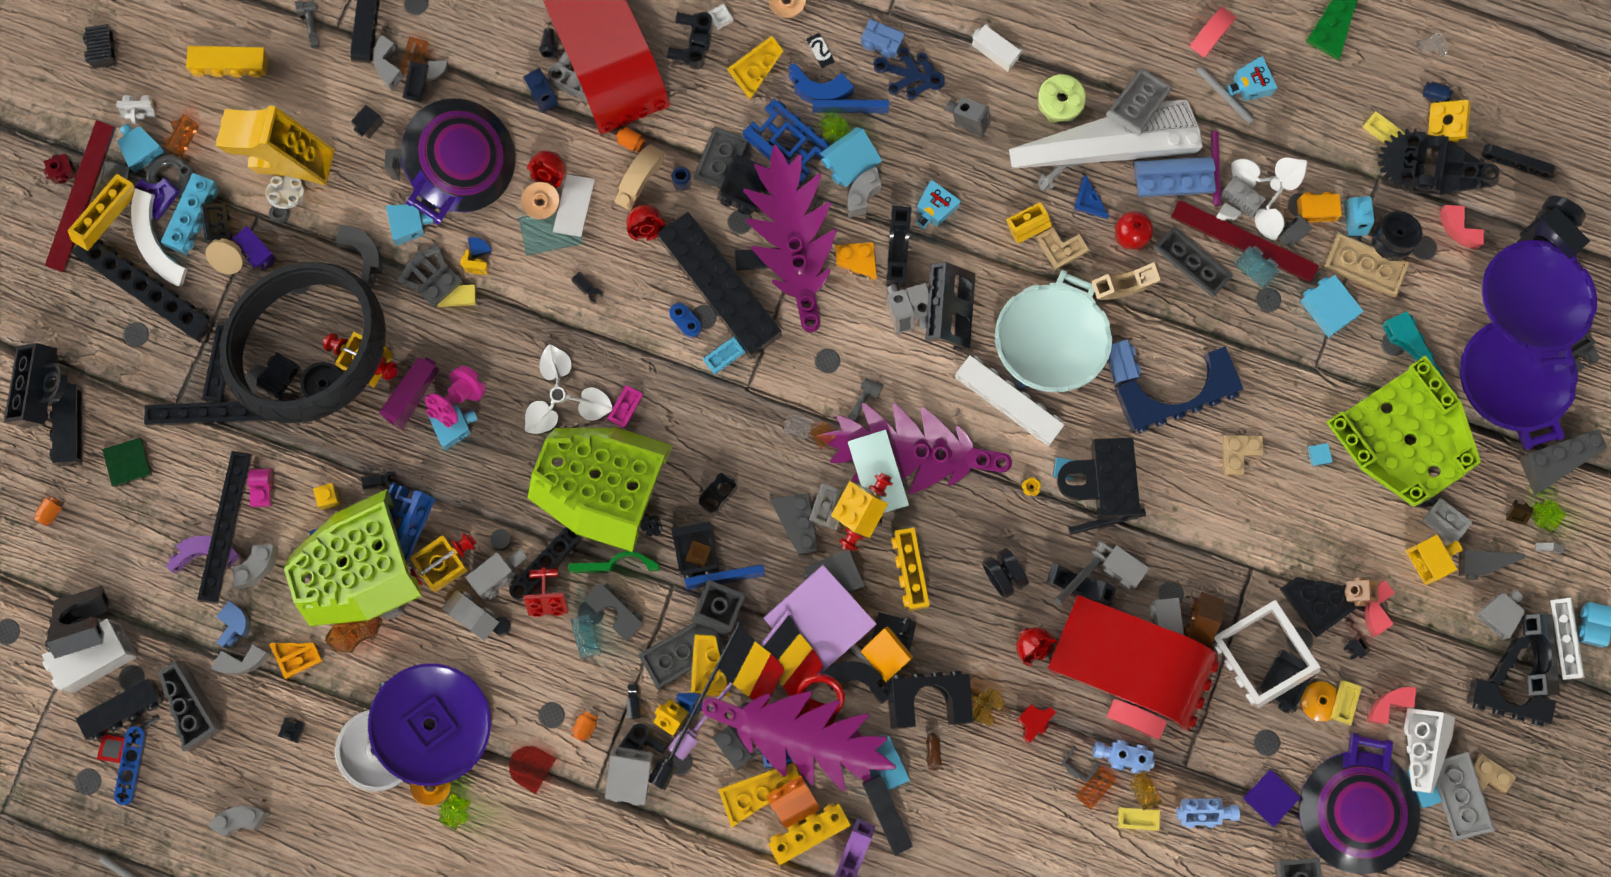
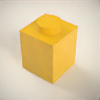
(327, 496)

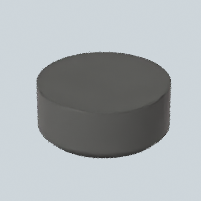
(279, 215)
(500, 539)

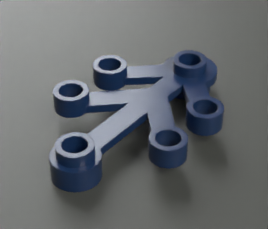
(912, 74)

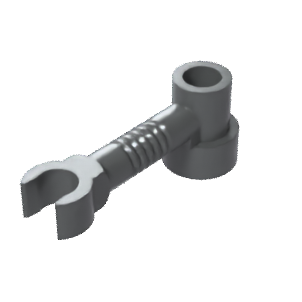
(306, 9)
(870, 388)

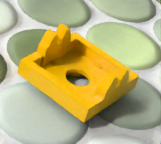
(1458, 128)

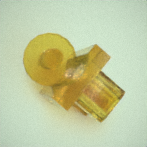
(983, 705)
(1145, 791)

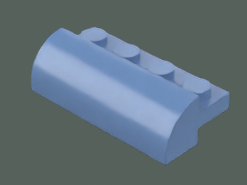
(1175, 176)

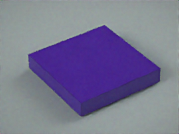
(1271, 798)

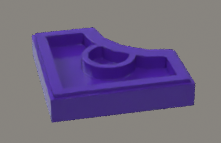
(164, 192)

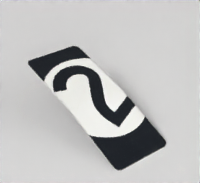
(820, 50)

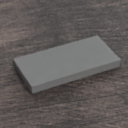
(1139, 101)
(1463, 798)

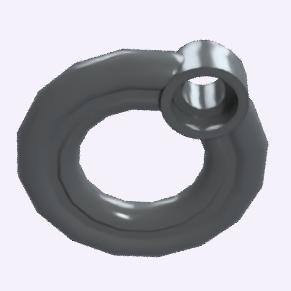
(170, 160)

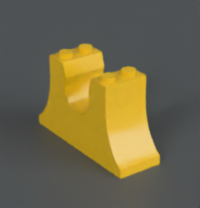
(275, 144)

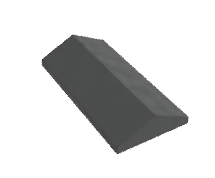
(1193, 261)

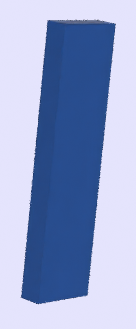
(850, 106)
(725, 576)

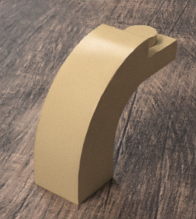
(637, 175)
(1126, 284)

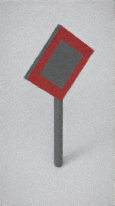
(112, 746)

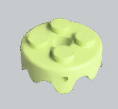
(1061, 110)

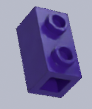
(258, 253)

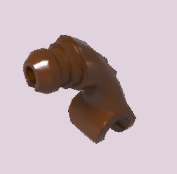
(934, 755)

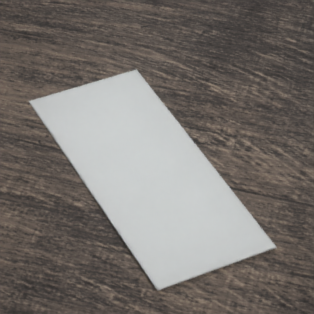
(573, 205)

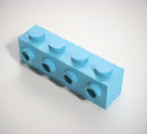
(187, 217)

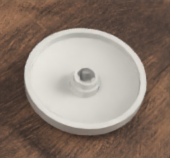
(357, 759)

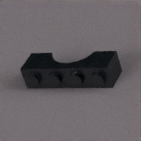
(898, 246)
(1544, 675)
(1486, 696)

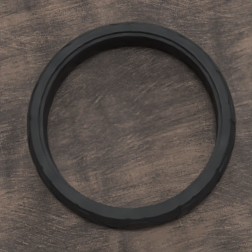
(258, 299)

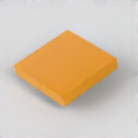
(886, 654)

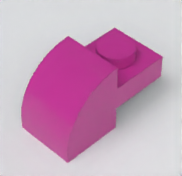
(260, 486)

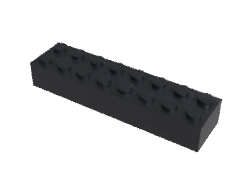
(719, 285)

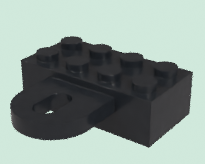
(32, 383)
(1109, 479)

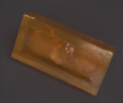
(183, 134)

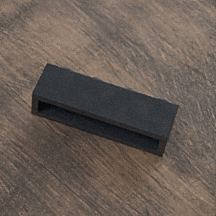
(67, 428)
(120, 709)

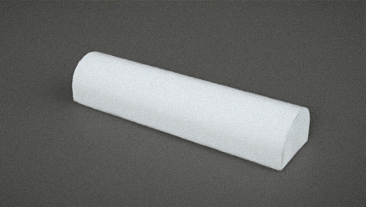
(1567, 638)

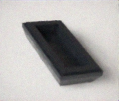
(415, 81)

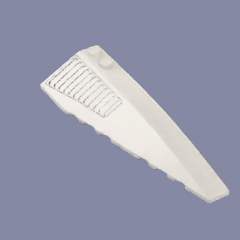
(1167, 134)

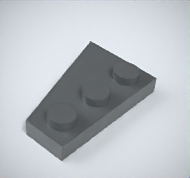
(794, 515)

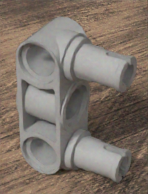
(568, 81)

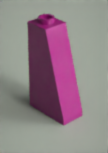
(409, 392)

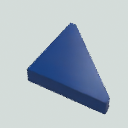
(1089, 201)

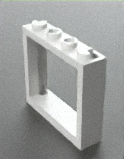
(1312, 669)

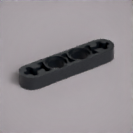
(1518, 161)

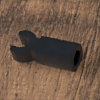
(586, 286)
(377, 481)
(633, 702)

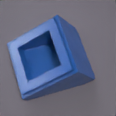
(688, 701)

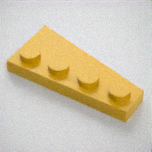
(749, 795)

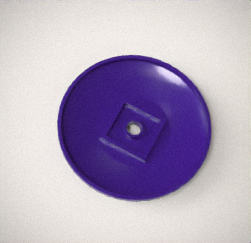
(423, 754)

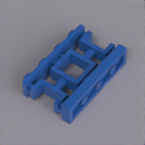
(795, 127)
(413, 516)

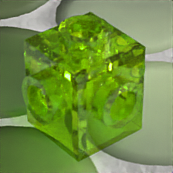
(833, 127)
(1547, 515)
(454, 811)

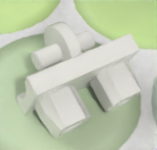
(136, 109)

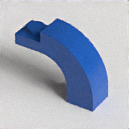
(837, 89)

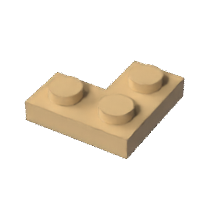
(1058, 252)
(1235, 449)
(1493, 774)

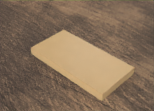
(1365, 266)

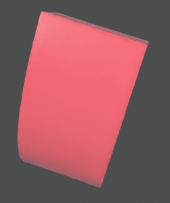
(1213, 31)
(1453, 222)
(1375, 617)
(1400, 697)
(1137, 718)

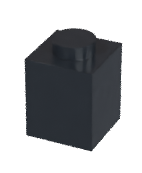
(366, 122)

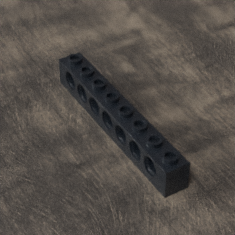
(195, 329)

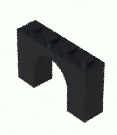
(1556, 229)
(66, 631)
(953, 687)

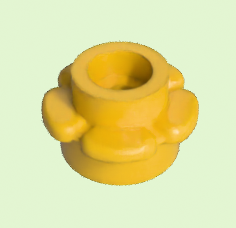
(1036, 486)

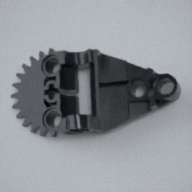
(1451, 165)

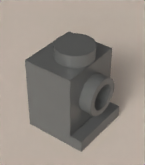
(1295, 231)

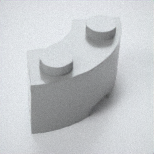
(861, 191)
(255, 567)
(470, 615)
(237, 818)

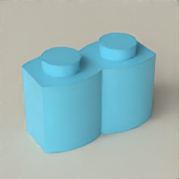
(1595, 625)

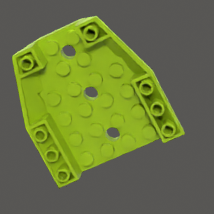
(1421, 408)
(600, 506)
(370, 580)

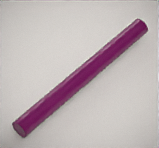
(1216, 157)

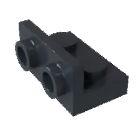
(215, 222)

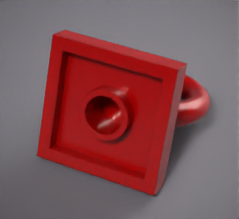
(813, 704)

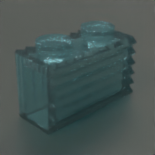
(1256, 266)
(585, 637)

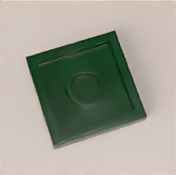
(126, 462)

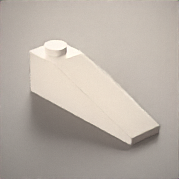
(1428, 742)

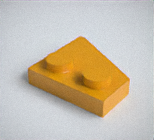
(857, 258)

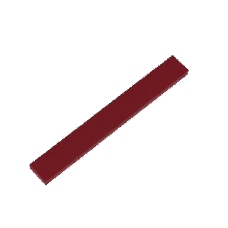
(80, 193)
(1241, 239)

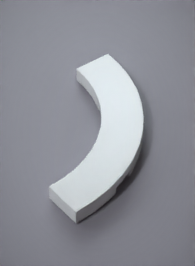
(148, 243)

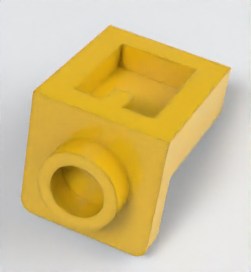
(476, 266)

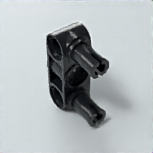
(699, 39)
(649, 739)

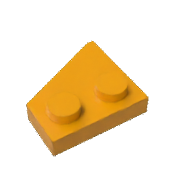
(295, 657)

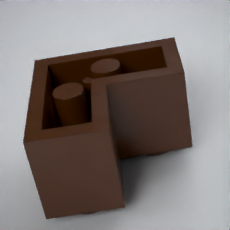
(1205, 619)

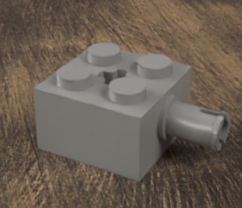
(495, 574)

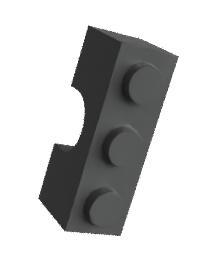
(602, 598)

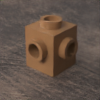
(1361, 591)

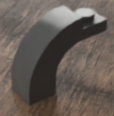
(355, 239)

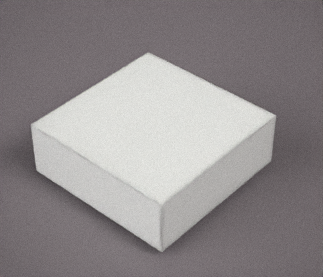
(721, 16)

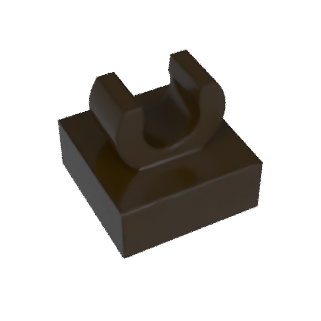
(1519, 513)

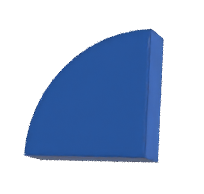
(478, 247)

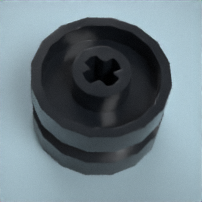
(1567, 207)
(1397, 236)
(317, 376)
(1005, 573)

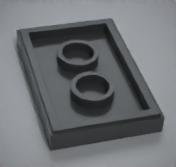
(718, 155)

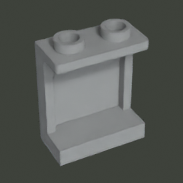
(628, 775)

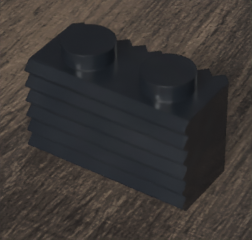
(99, 46)
(277, 376)

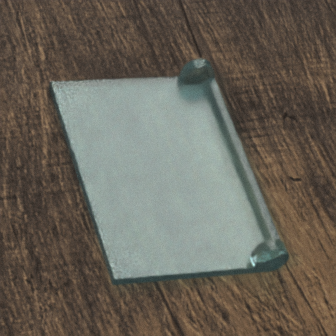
(539, 235)

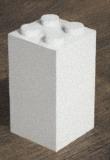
(88, 665)

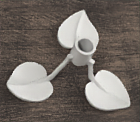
(1288, 176)
(541, 417)

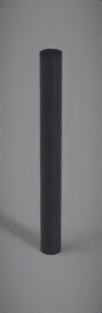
(1097, 524)

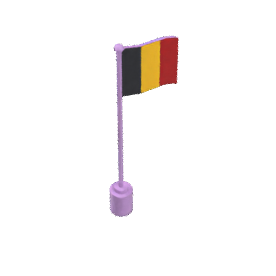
(793, 654)

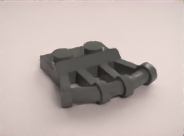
(436, 286)
(733, 748)

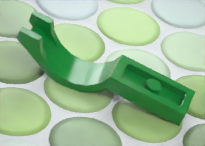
(606, 567)

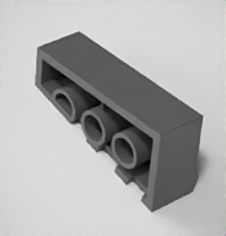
(1556, 461)
(189, 706)

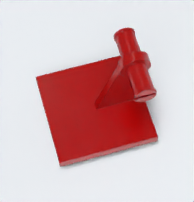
(545, 603)

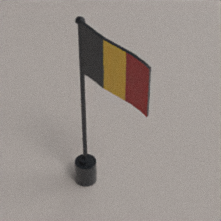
(748, 669)

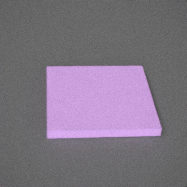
(824, 616)

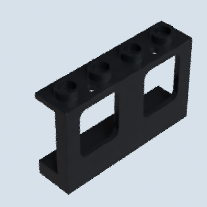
(944, 303)

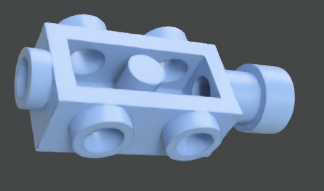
(1131, 757)
(1205, 812)

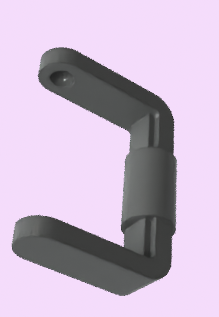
(1073, 771)

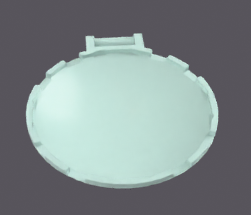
(1054, 335)

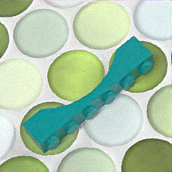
(1403, 332)

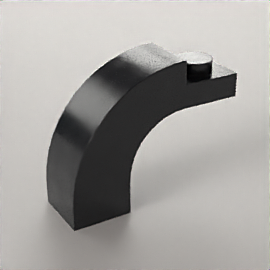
(1092, 589)
(859, 672)

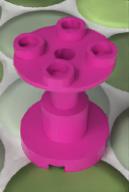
(464, 387)

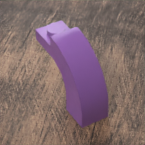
(193, 548)
(855, 849)

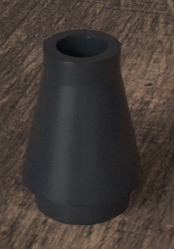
(548, 43)

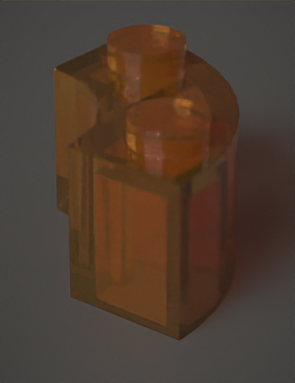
(346, 636)

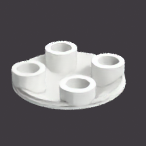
(285, 192)

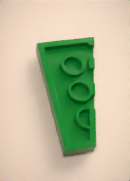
(1333, 28)

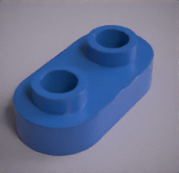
(684, 320)

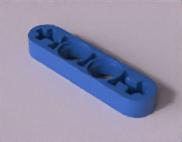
(134, 766)

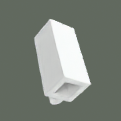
(996, 47)

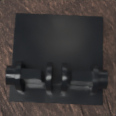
(902, 628)

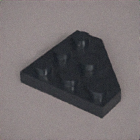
(1318, 603)

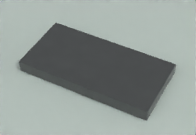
(674, 655)

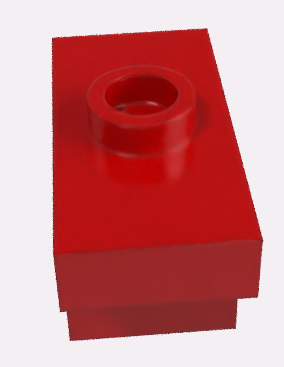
(1035, 721)

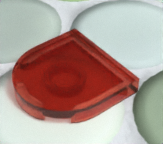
(530, 767)

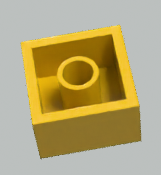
(1433, 558)

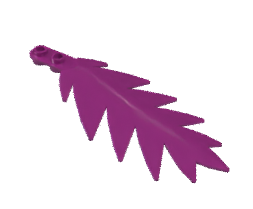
(796, 259)
(936, 452)
(804, 738)

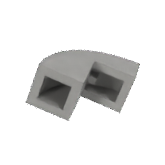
(388, 73)
(230, 665)

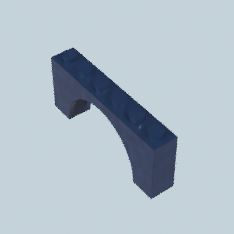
(1145, 412)

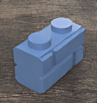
(882, 39)
(1122, 363)

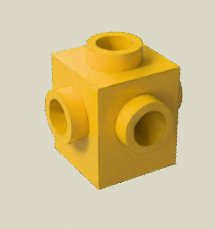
(670, 716)

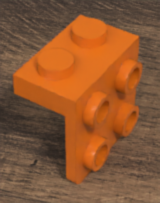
(793, 802)

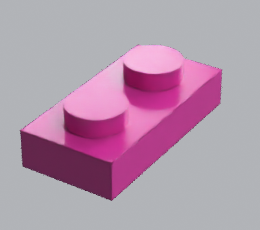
(625, 406)

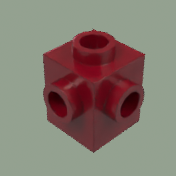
(59, 168)

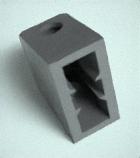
(970, 115)

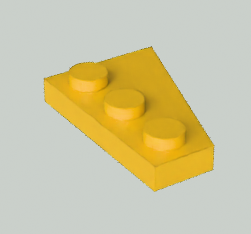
(755, 66)
(704, 661)

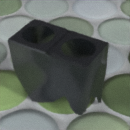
(714, 493)

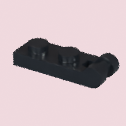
(1508, 660)

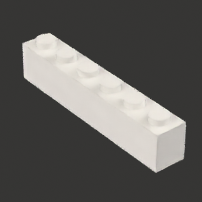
(1009, 400)

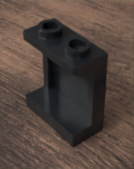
(740, 176)
(683, 539)
(1282, 668)

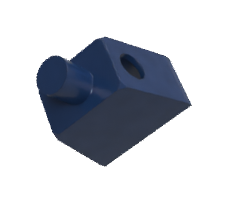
(538, 88)

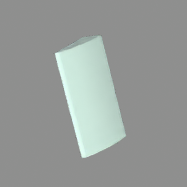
(872, 456)

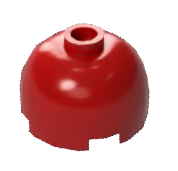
(547, 168)
(644, 222)
(1133, 230)
(1034, 644)

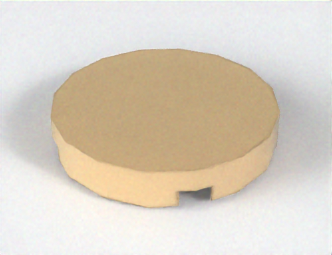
(225, 256)

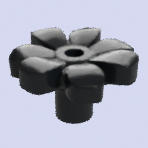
(651, 525)

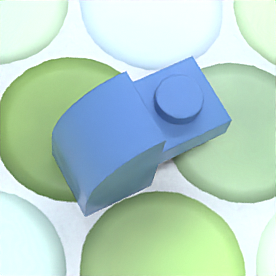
(237, 622)

